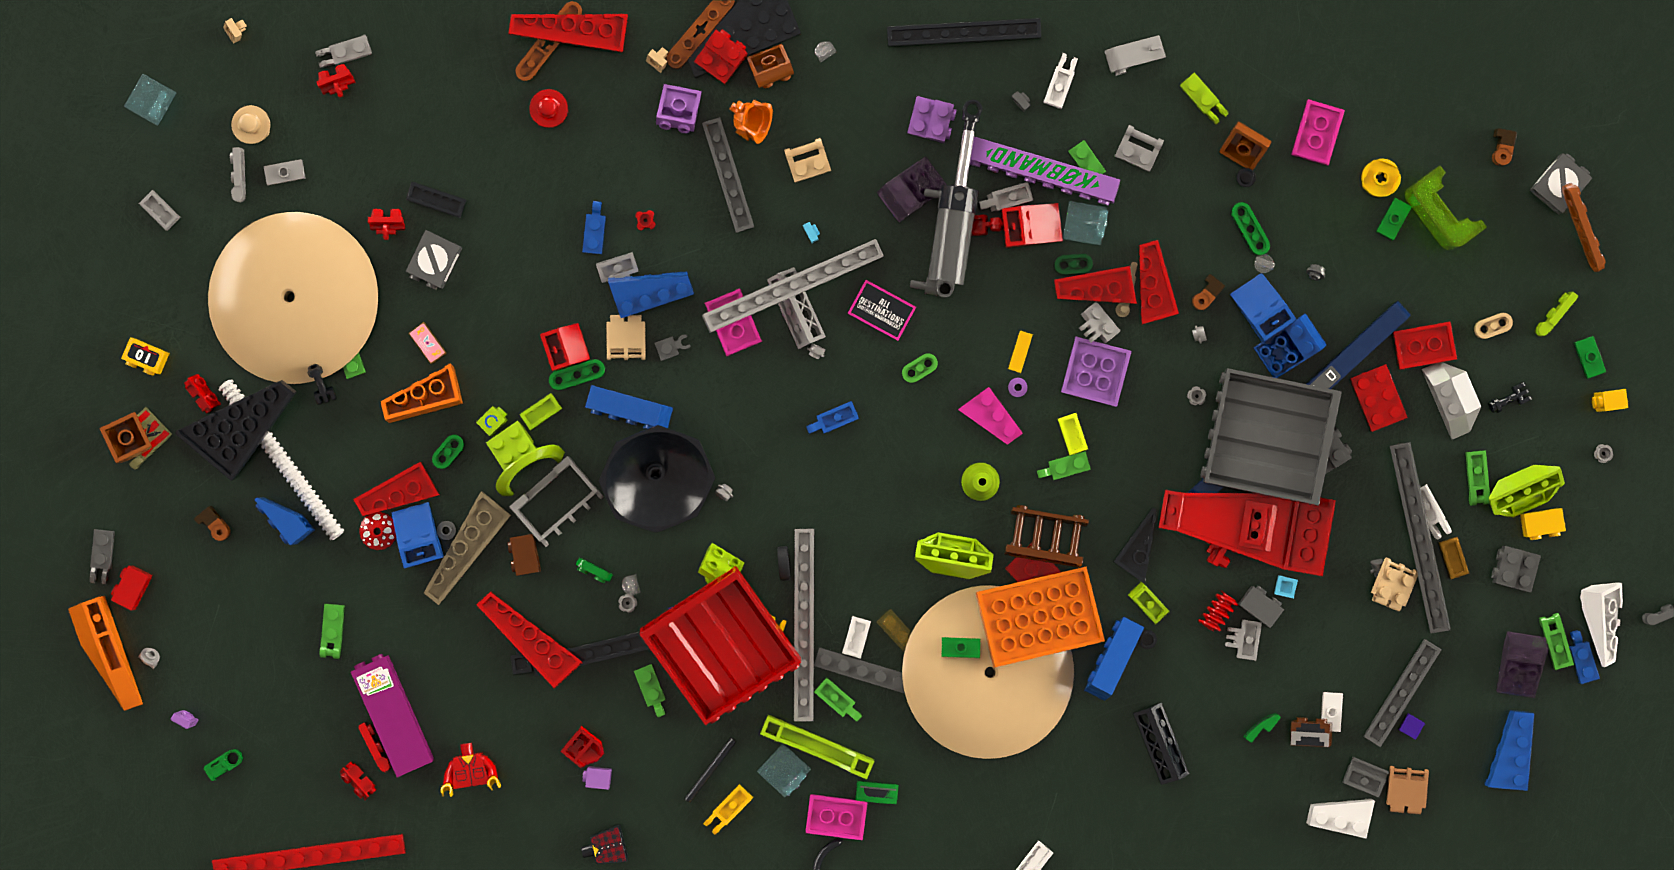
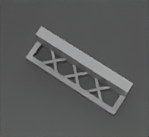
(792, 312)

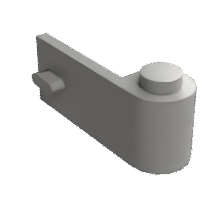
(1133, 54)

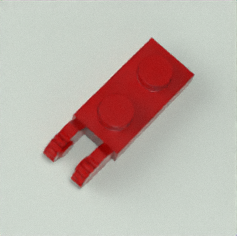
(374, 747)

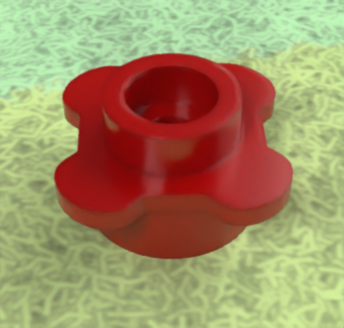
(640, 218)

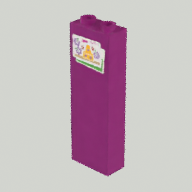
(392, 715)

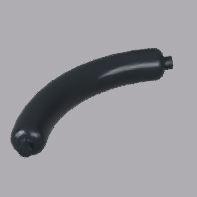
(824, 851)

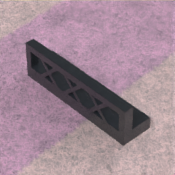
(1164, 743)

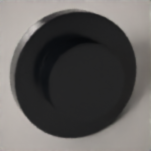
(1246, 177)
(1147, 639)

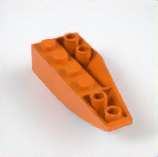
(104, 648)

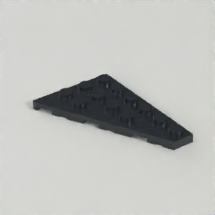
(755, 25)
(235, 432)

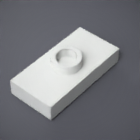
(856, 637)
(1332, 709)
(1036, 858)

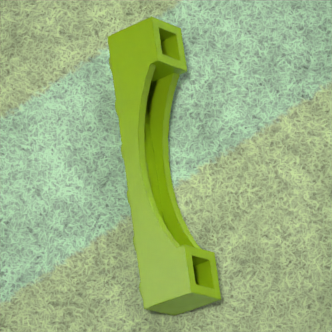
(817, 746)

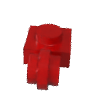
(981, 225)

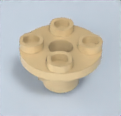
(251, 124)

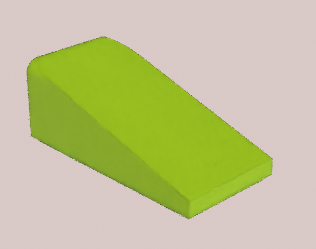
(1148, 602)

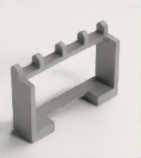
(525, 498)

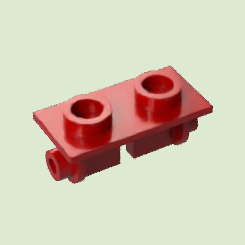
(197, 386)
(352, 776)

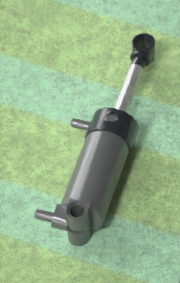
(954, 219)

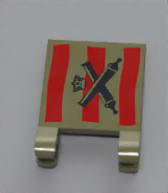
(156, 433)

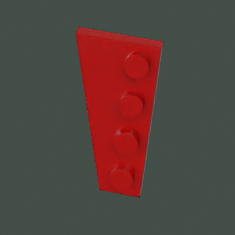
(1105, 286)
(1155, 286)
(405, 488)

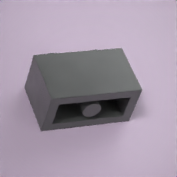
(1261, 606)

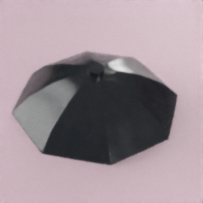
(656, 479)

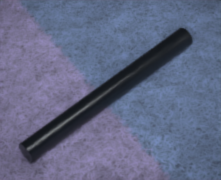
(710, 770)

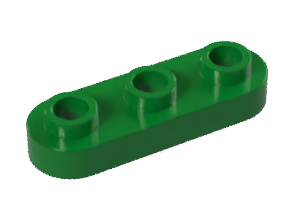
(1246, 220)
(568, 378)

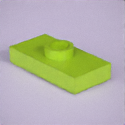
(540, 411)

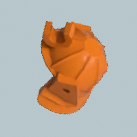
(752, 119)

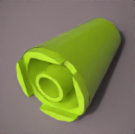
(971, 484)

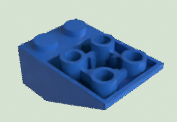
(1263, 307)
(1290, 346)
(291, 524)
(416, 535)

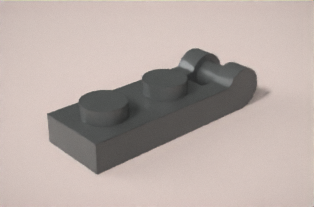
(1666, 613)

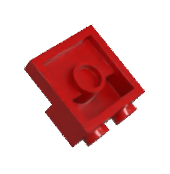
(721, 56)

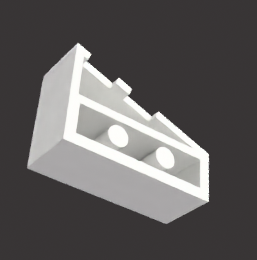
(1344, 817)

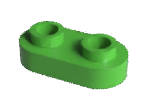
(919, 368)

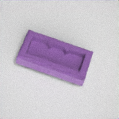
(184, 719)

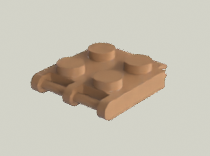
(1407, 790)

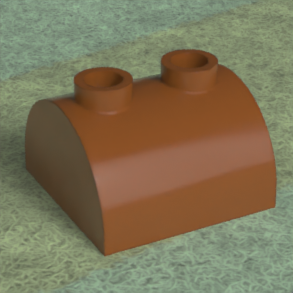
(770, 66)
(1245, 146)
(126, 438)

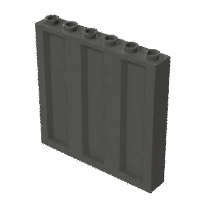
(1271, 436)

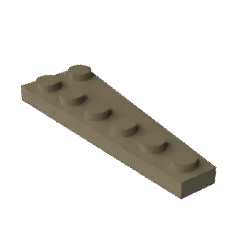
(474, 535)

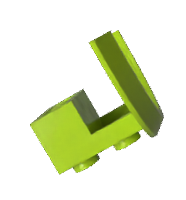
(515, 451)

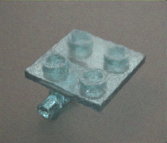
(150, 99)
(1085, 223)
(784, 770)

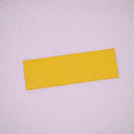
(1020, 351)

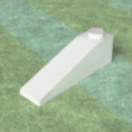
(1600, 609)

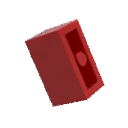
(131, 587)

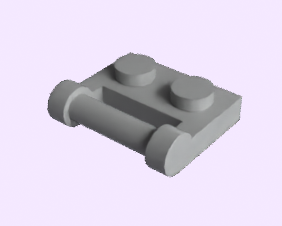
(1136, 154)

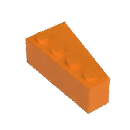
(424, 396)

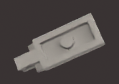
(1007, 197)

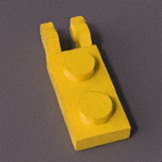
(729, 807)

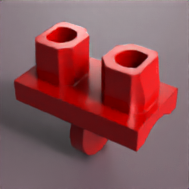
(337, 82)
(386, 225)
(1217, 555)

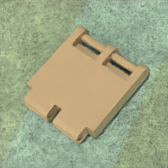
(626, 337)
(1393, 586)

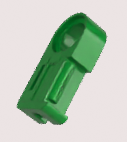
(221, 764)

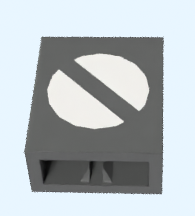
(1559, 173)
(433, 260)

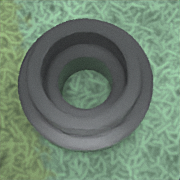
(1316, 272)
(451, 534)

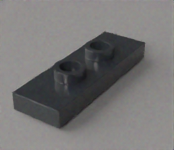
(436, 199)

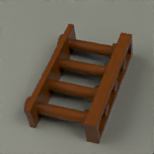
(1052, 555)

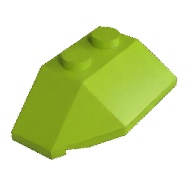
(1525, 490)
(954, 556)

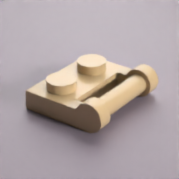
(810, 166)

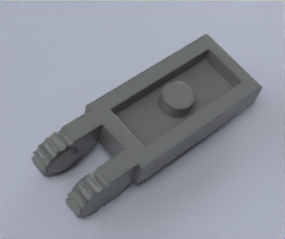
(101, 554)

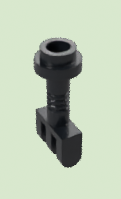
(315, 372)
(1496, 405)

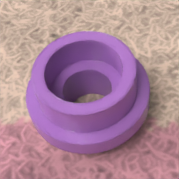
(1017, 381)

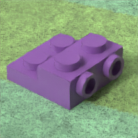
(678, 108)
(931, 119)

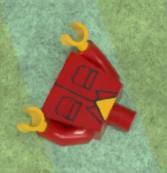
(469, 770)

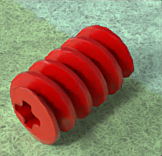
(1218, 612)

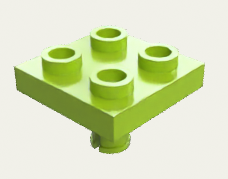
(717, 563)

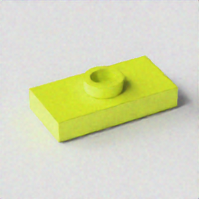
(1072, 434)

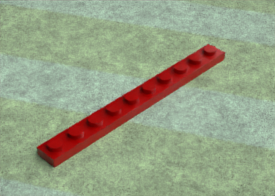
(315, 855)

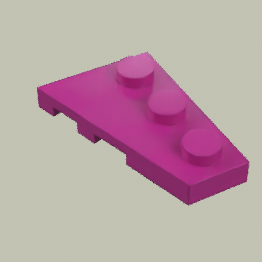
(992, 416)

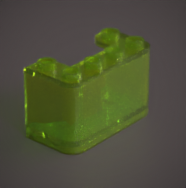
(1435, 213)

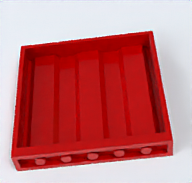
(720, 646)

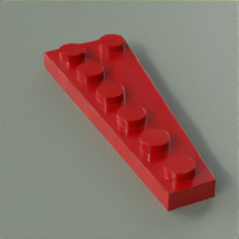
(586, 30)
(539, 649)

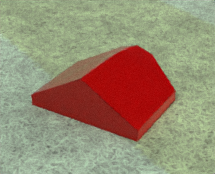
(583, 748)

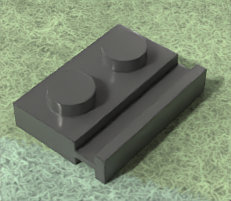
(1365, 777)

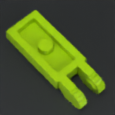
(1202, 97)
(1555, 315)

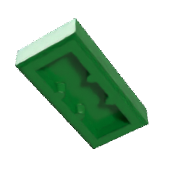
(1393, 219)
(1590, 357)
(960, 647)

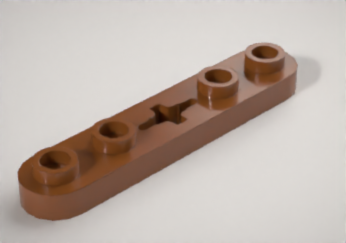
(688, 44)
(536, 55)
(1588, 240)

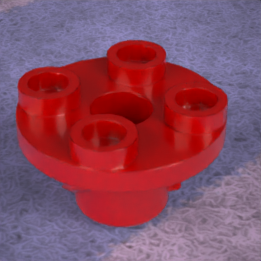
(548, 108)

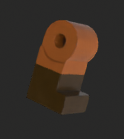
(1505, 146)
(1208, 294)
(218, 527)

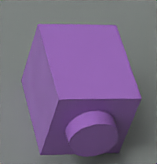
(597, 777)

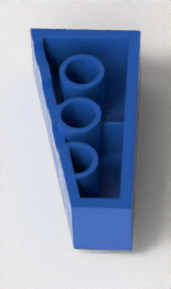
(648, 291)
(628, 407)
(1114, 658)
(1513, 753)

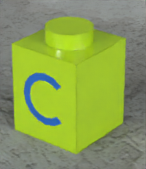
(492, 420)

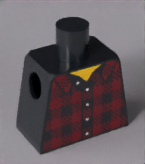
(607, 846)

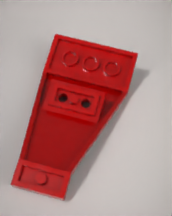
(1289, 531)

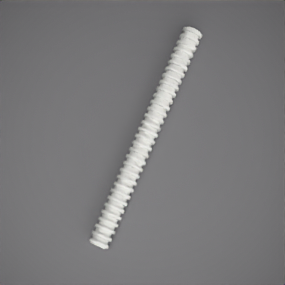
(290, 472)

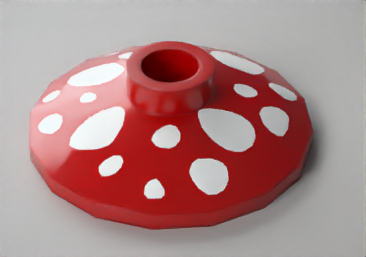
(386, 525)

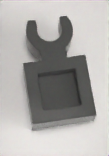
(669, 348)

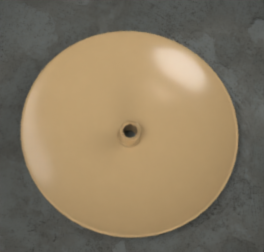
(331, 303)
(964, 706)

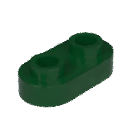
(1073, 264)

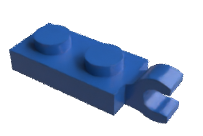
(594, 230)
(834, 418)
(1583, 659)

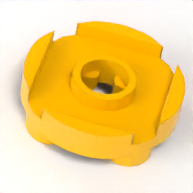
(1370, 182)

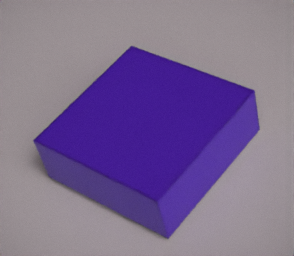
(1411, 726)

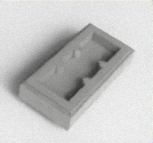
(284, 172)
(159, 210)

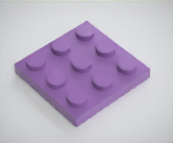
(1096, 371)

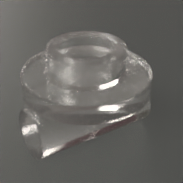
(824, 50)
(1264, 263)
(630, 585)

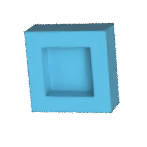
(811, 231)
(1285, 586)

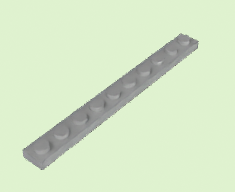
(792, 285)
(804, 624)

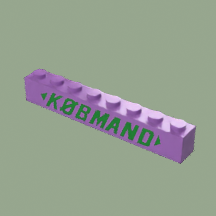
(1044, 170)

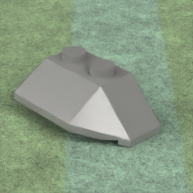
(1453, 397)

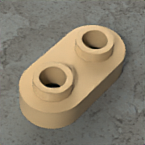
(1492, 325)

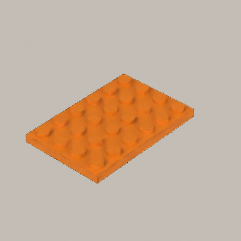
(1040, 617)

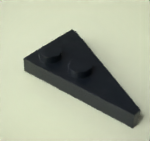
(1136, 552)

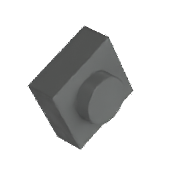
(1021, 100)

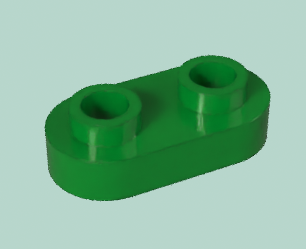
(448, 451)
(601, 574)

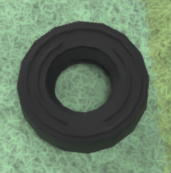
(783, 563)

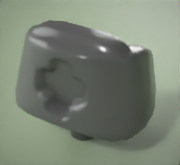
(1376, 565)

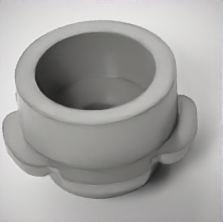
(1199, 334)
(816, 351)
(1191, 396)
(1608, 453)
(724, 492)
(624, 607)

